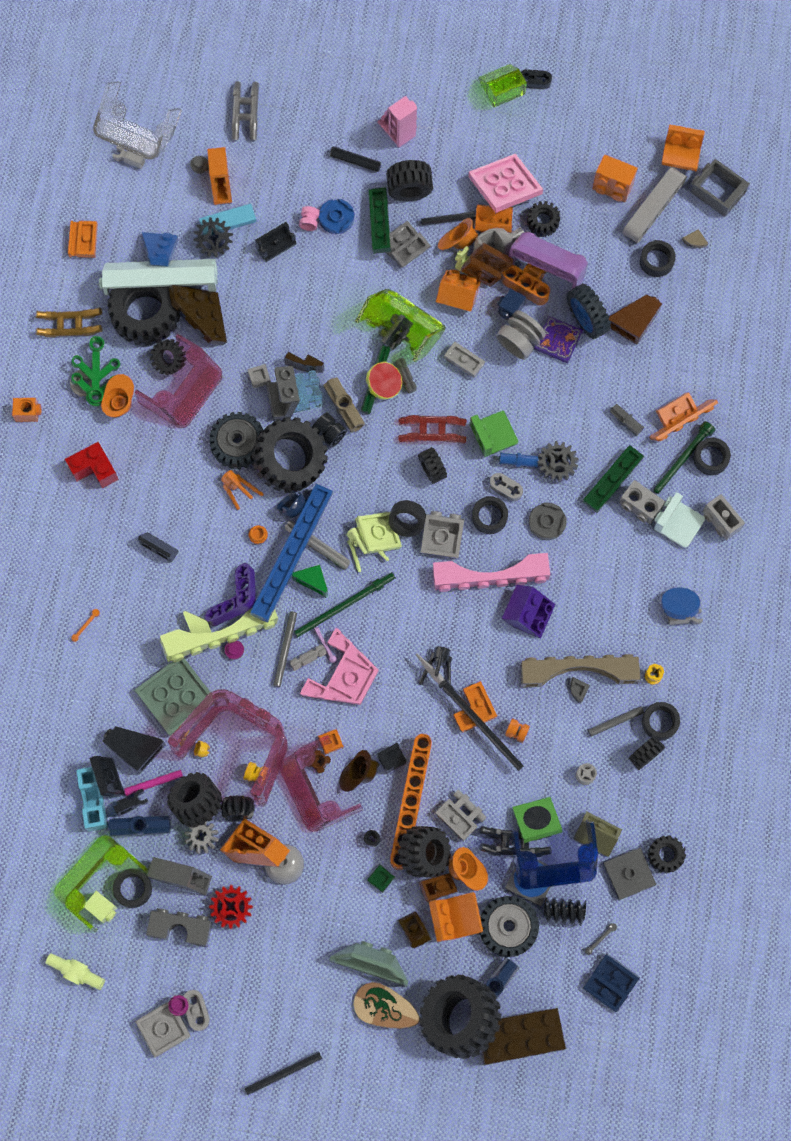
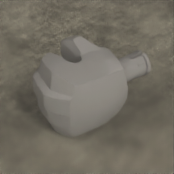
(498, 239)

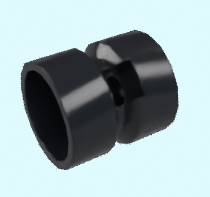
(331, 431)

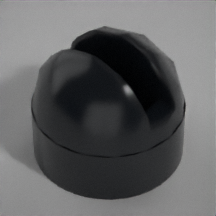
(369, 842)

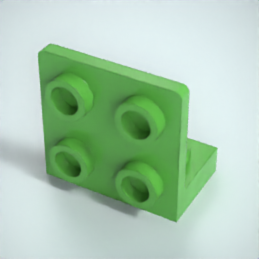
(493, 433)

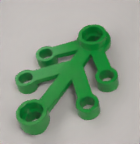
(95, 374)

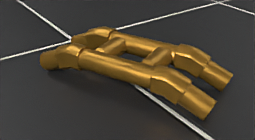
(60, 316)

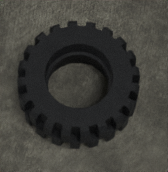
(142, 330)
(308, 440)
(437, 1013)

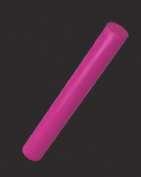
(154, 782)

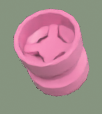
(309, 217)

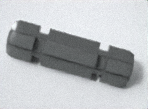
(406, 375)

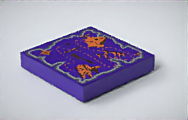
(559, 339)

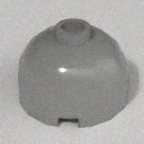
(289, 869)

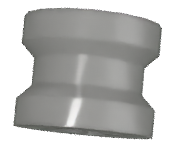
(588, 771)

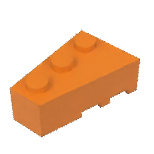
(254, 846)

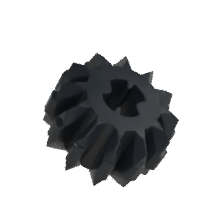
(237, 808)

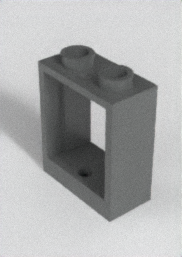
(728, 176)

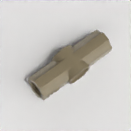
(349, 414)

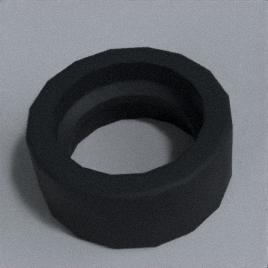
(663, 247)
(720, 445)
(489, 500)
(411, 508)
(668, 708)
(132, 873)

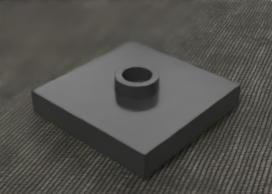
(629, 874)

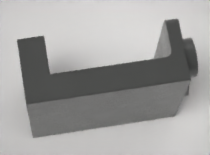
(283, 393)

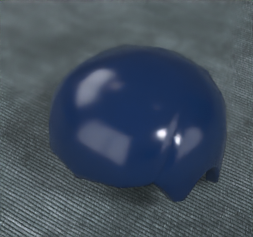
(291, 505)

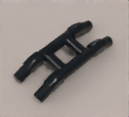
(504, 849)

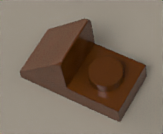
(438, 887)

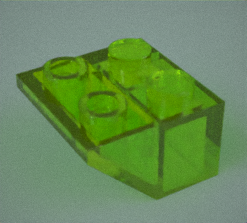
(503, 84)

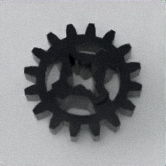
(221, 235)

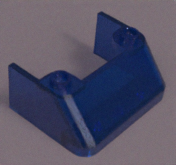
(532, 876)

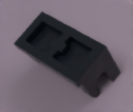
(275, 242)

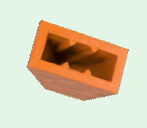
(219, 175)

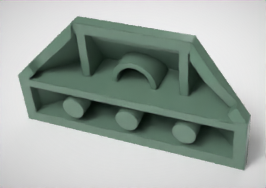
(371, 961)

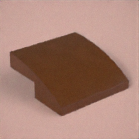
(487, 264)

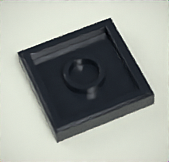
(106, 776)

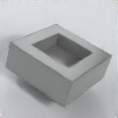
(259, 376)

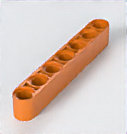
(410, 791)

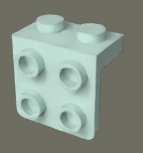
(678, 521)

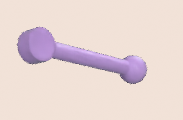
(332, 658)

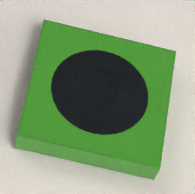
(537, 819)

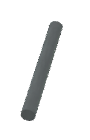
(285, 649)

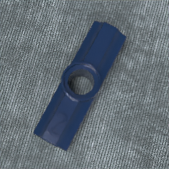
(126, 826)
(503, 975)

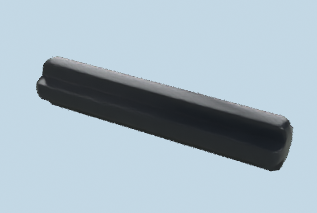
(355, 159)

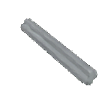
(323, 549)

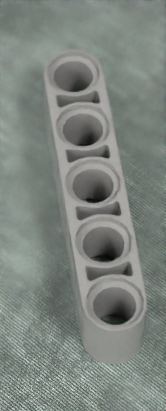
(654, 205)

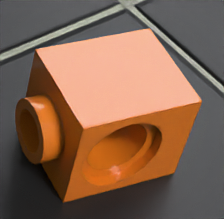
(20, 404)

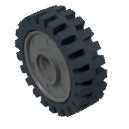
(228, 429)

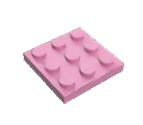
(505, 183)

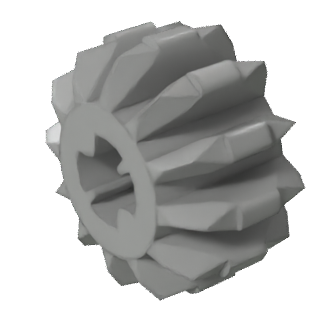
(207, 839)

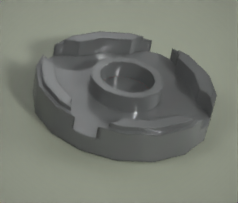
(547, 521)

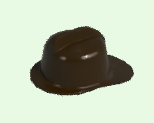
(360, 770)

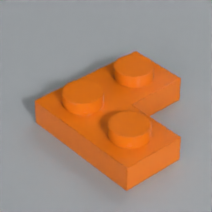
(479, 704)

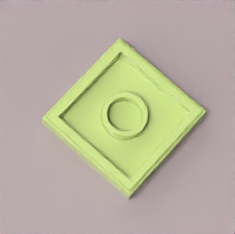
(376, 533)

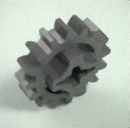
(560, 469)

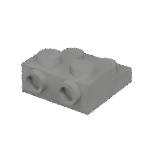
(442, 534)

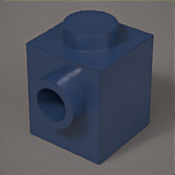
(510, 303)

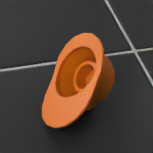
(459, 237)
(118, 396)
(468, 869)

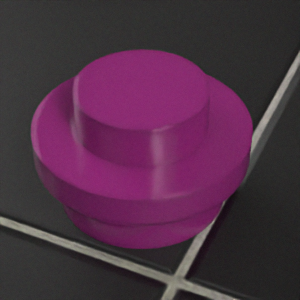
(234, 650)
(178, 1005)

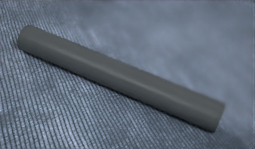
(616, 721)

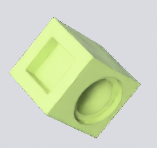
(101, 907)

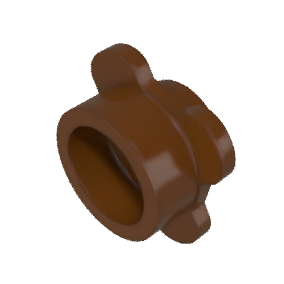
(324, 761)

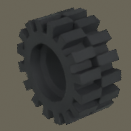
(546, 209)
(177, 353)
(432, 465)
(646, 752)
(675, 845)

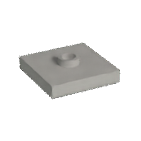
(162, 1030)

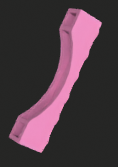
(451, 575)

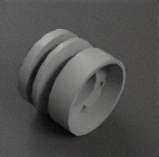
(520, 335)

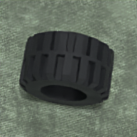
(409, 180)
(194, 799)
(424, 851)

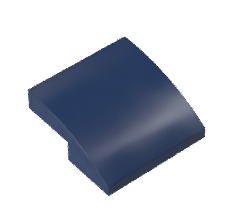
(611, 982)

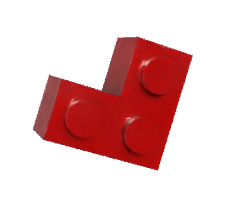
(91, 461)

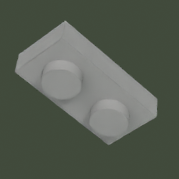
(464, 359)

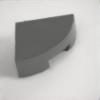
(578, 689)

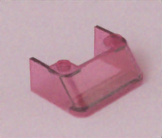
(191, 394)
(313, 814)

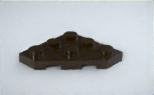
(201, 311)

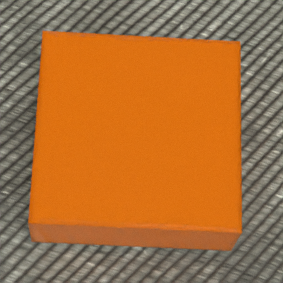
(336, 742)

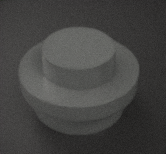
(199, 164)

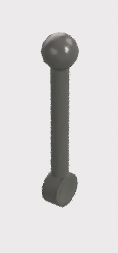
(612, 927)

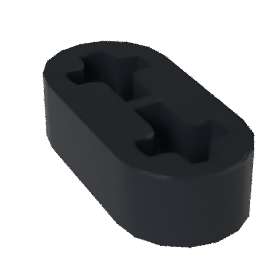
(535, 79)

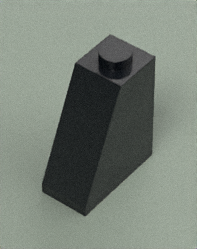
(133, 747)

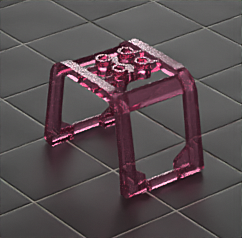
(182, 744)

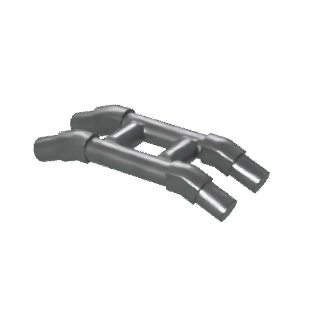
(237, 116)

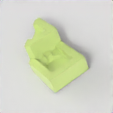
(196, 624)

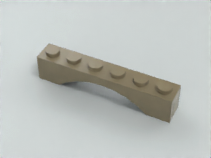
(619, 669)

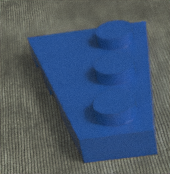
(159, 247)

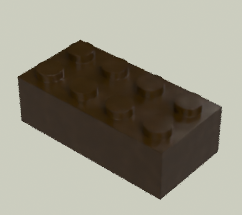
(526, 1037)

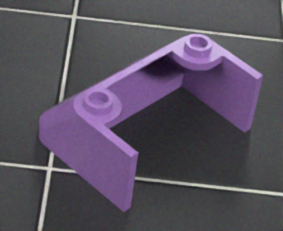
(549, 258)

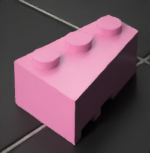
(400, 121)

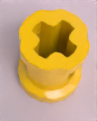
(656, 669)

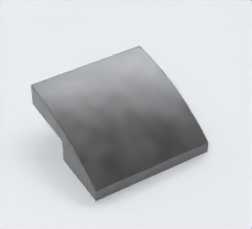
(406, 244)

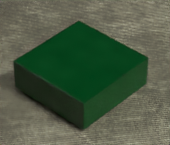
(381, 878)

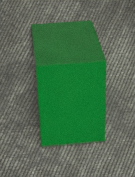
(312, 579)

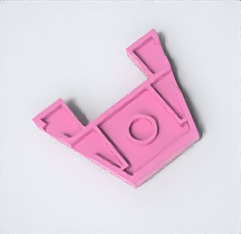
(351, 677)

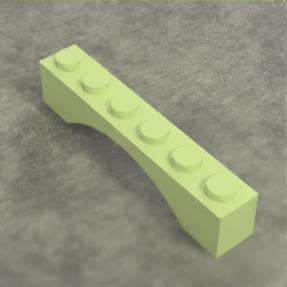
(183, 643)

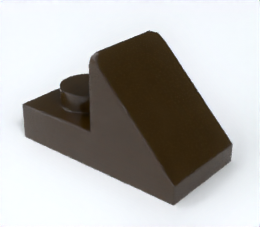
(414, 930)

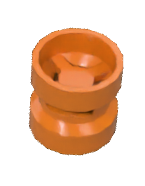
(513, 728)

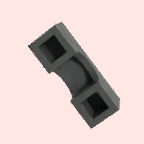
(162, 923)

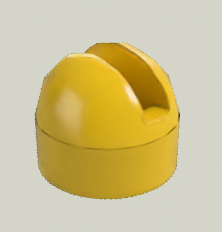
(201, 749)

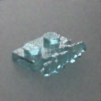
(305, 399)

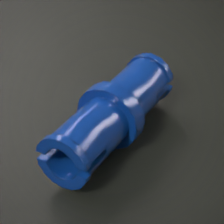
(518, 459)

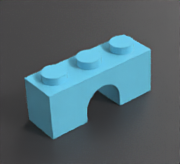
(94, 807)

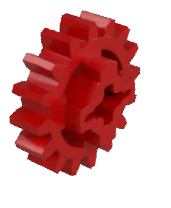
(224, 914)

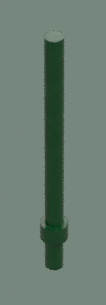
(376, 585)

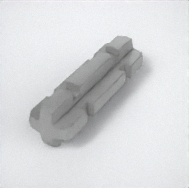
(308, 657)

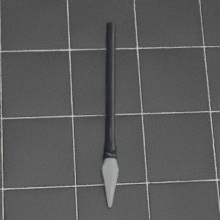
(449, 690)

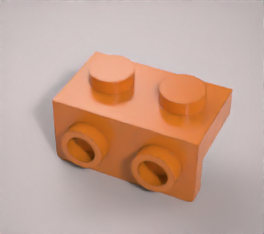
(488, 219)

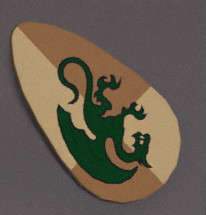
(384, 1007)

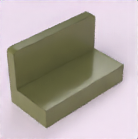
(606, 833)

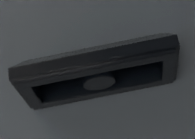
(158, 546)

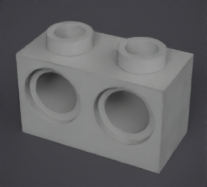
(645, 498)

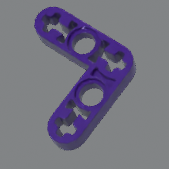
(218, 614)

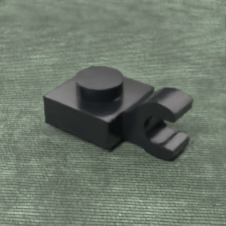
(126, 805)

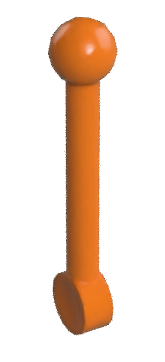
(95, 613)

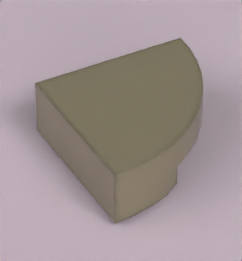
(695, 239)

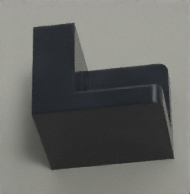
(391, 758)

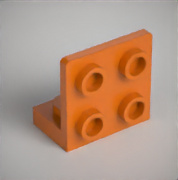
(682, 147)
(455, 917)

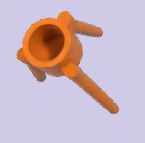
(234, 481)

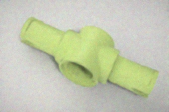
(75, 971)

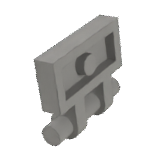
(456, 819)

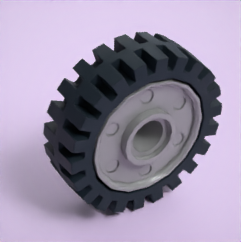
(525, 926)

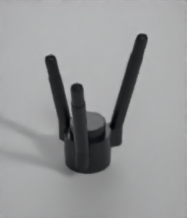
(440, 657)

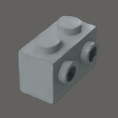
(723, 517)

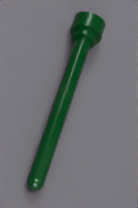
(705, 429)

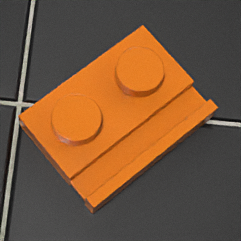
(83, 239)

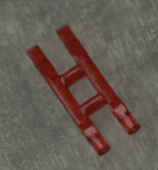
(440, 420)

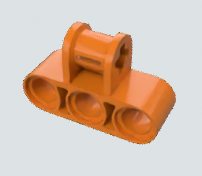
(531, 275)

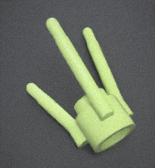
(355, 539)

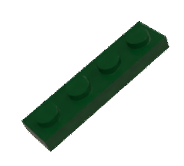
(379, 220)
(613, 479)

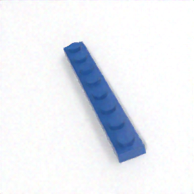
(291, 553)

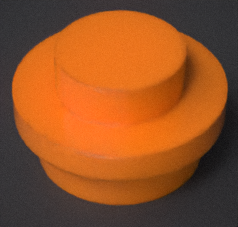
(258, 534)

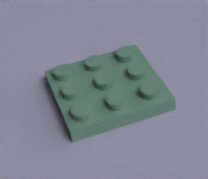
(173, 694)

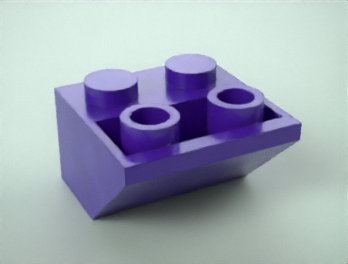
(528, 610)

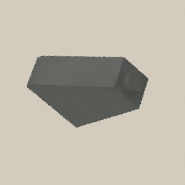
(179, 875)

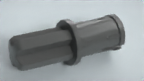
(626, 419)

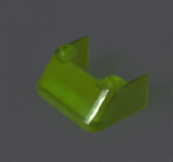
(425, 328)
(102, 850)

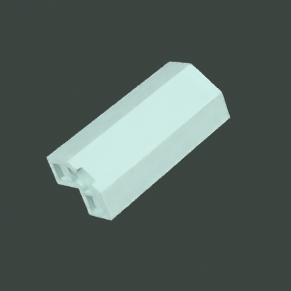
(146, 275)

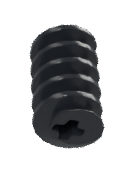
(564, 911)

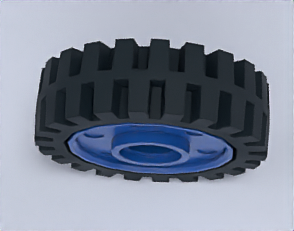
(588, 311)

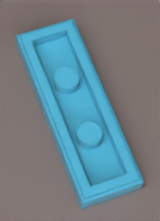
(234, 218)

